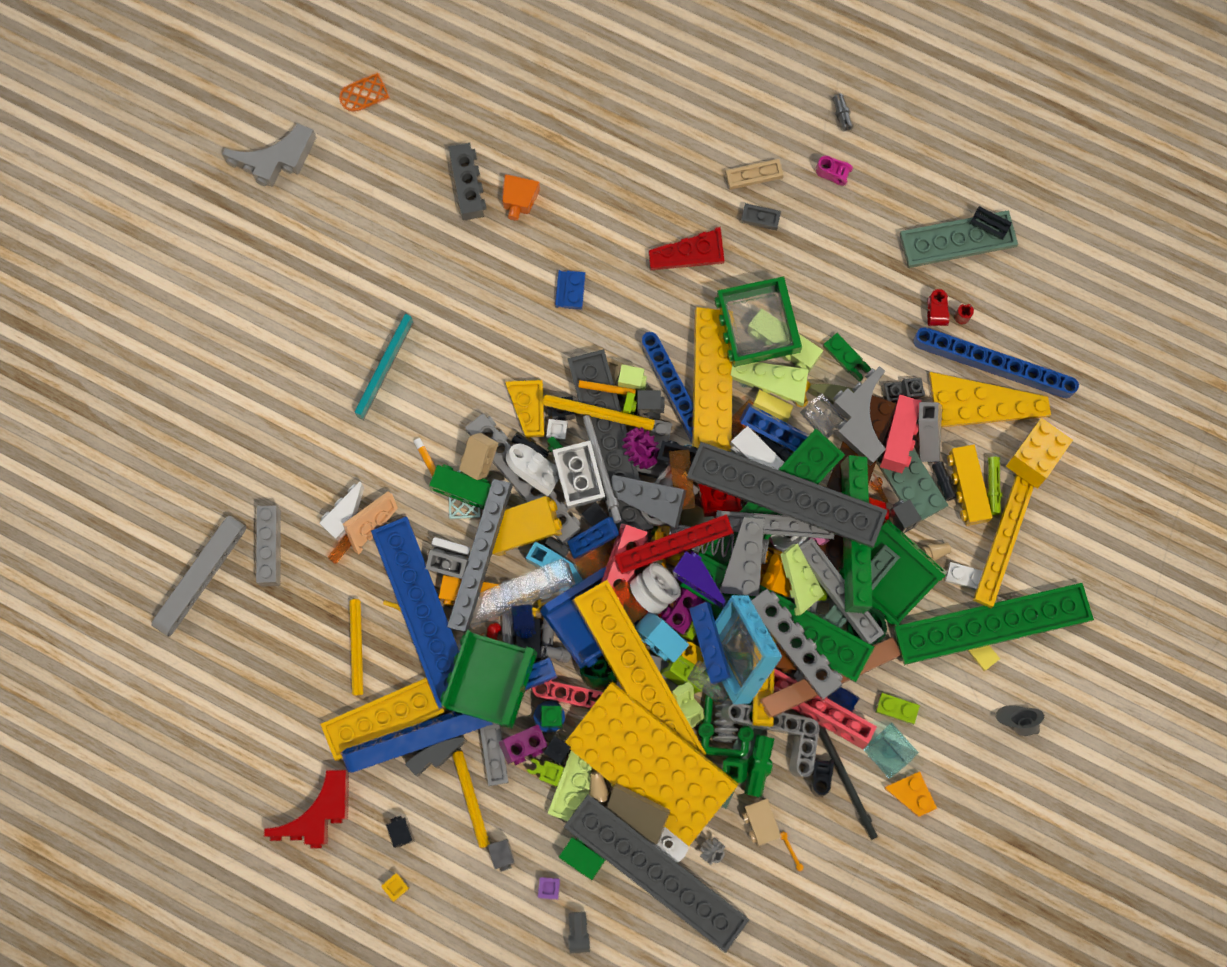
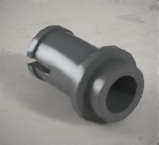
(557, 547)

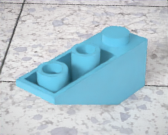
(541, 556)

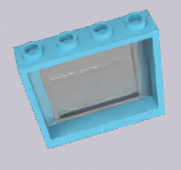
(747, 649)

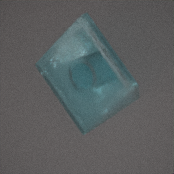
(890, 750)

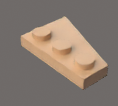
(371, 517)

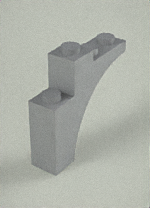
(285, 155)
(855, 407)

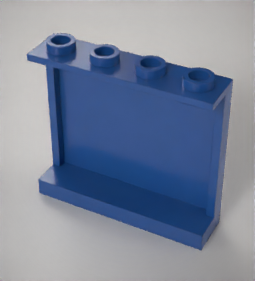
(569, 624)

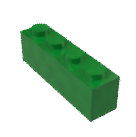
(460, 486)

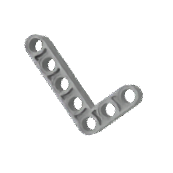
(779, 725)

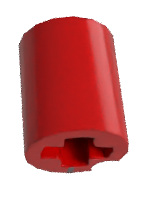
(964, 314)

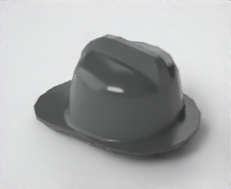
(1022, 719)

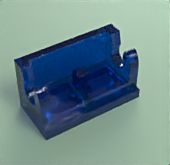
(844, 698)

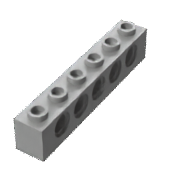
(821, 687)

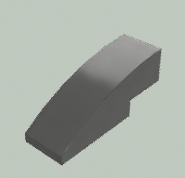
(435, 755)

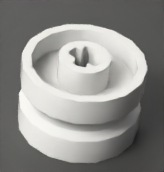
(655, 588)

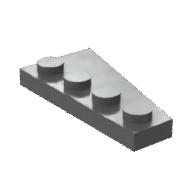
(654, 499)

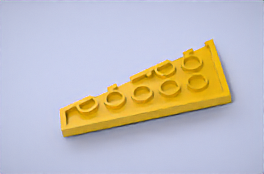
(979, 403)

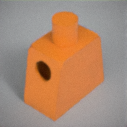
(519, 195)

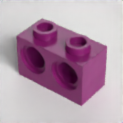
(683, 613)
(521, 740)

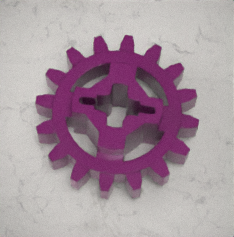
(641, 448)

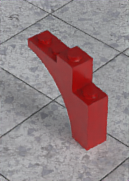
(313, 824)

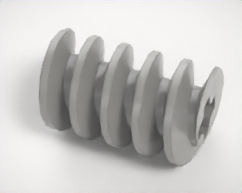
(725, 728)

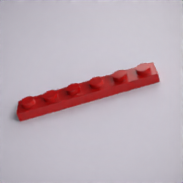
(674, 544)

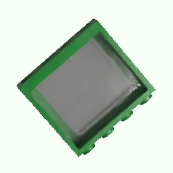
(758, 321)

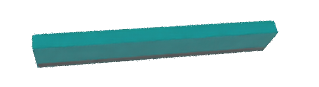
(384, 366)

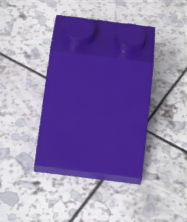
(696, 576)

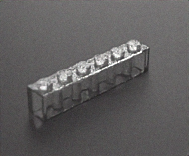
(522, 591)

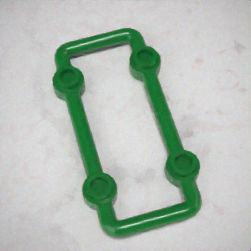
(706, 732)

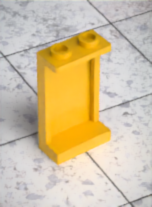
(527, 524)

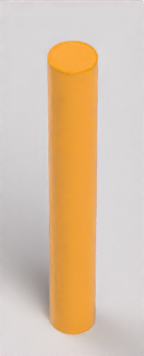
(605, 388)

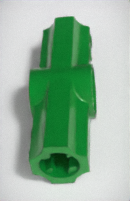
(759, 766)

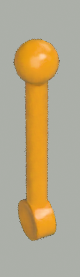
(799, 867)

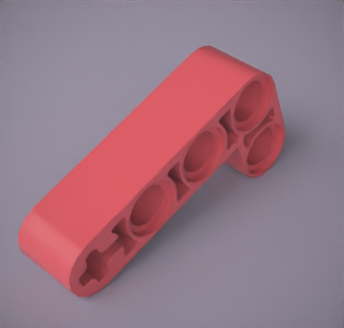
(571, 691)

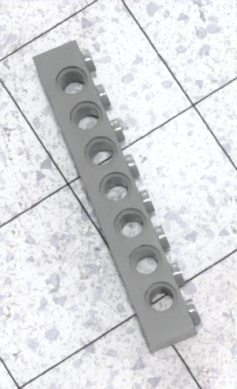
(486, 424)

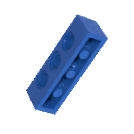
(772, 427)

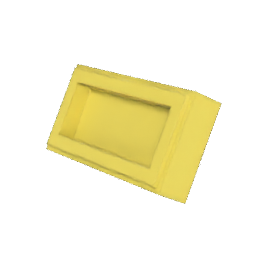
(773, 405)

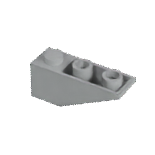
(930, 431)

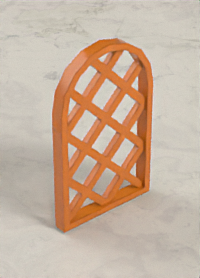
(355, 84)

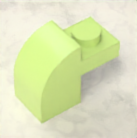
(690, 707)

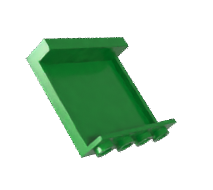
(908, 578)
(488, 679)

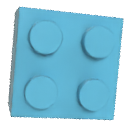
(660, 637)

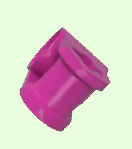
(835, 169)

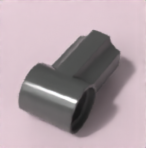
(578, 937)

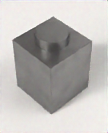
(501, 855)

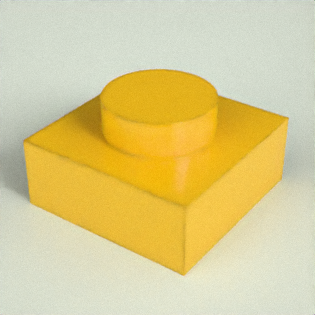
(395, 887)

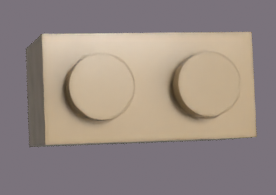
(478, 456)
(761, 822)

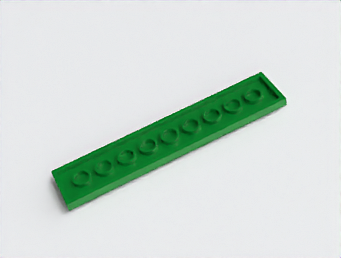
(809, 462)
(994, 625)
(843, 650)

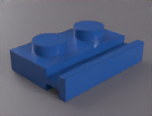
(570, 289)

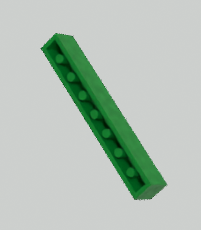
(856, 555)

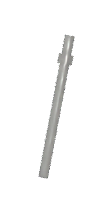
(612, 502)

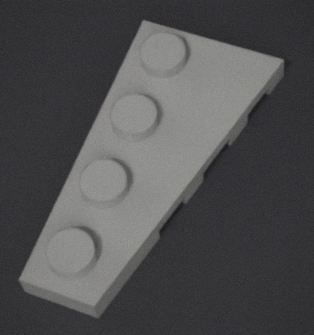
(745, 562)

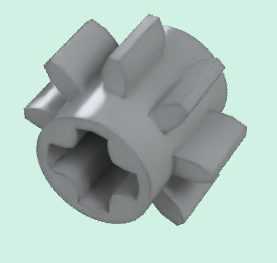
(712, 851)

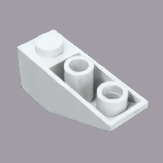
(343, 511)

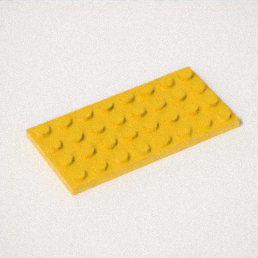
(651, 760)

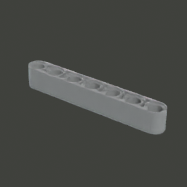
(198, 576)

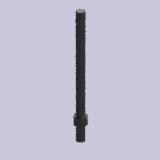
(865, 819)

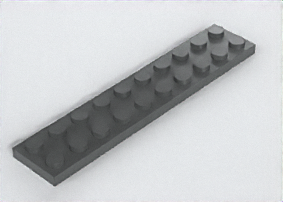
(610, 434)
(787, 494)
(656, 873)

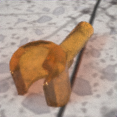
(878, 488)

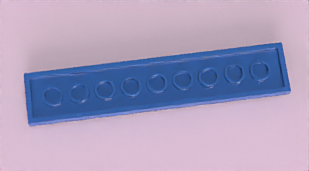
(418, 602)

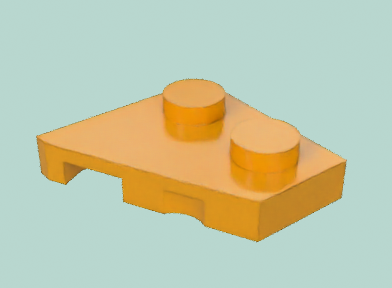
(913, 794)

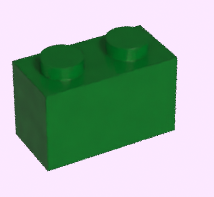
(582, 858)

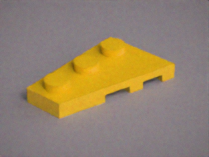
(528, 404)

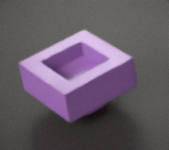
(549, 888)

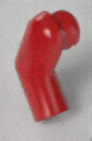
(492, 630)

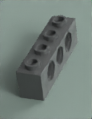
(469, 208)

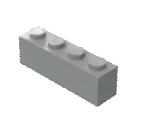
(268, 546)

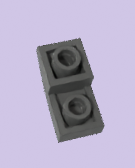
(908, 387)

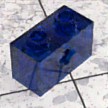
(524, 620)

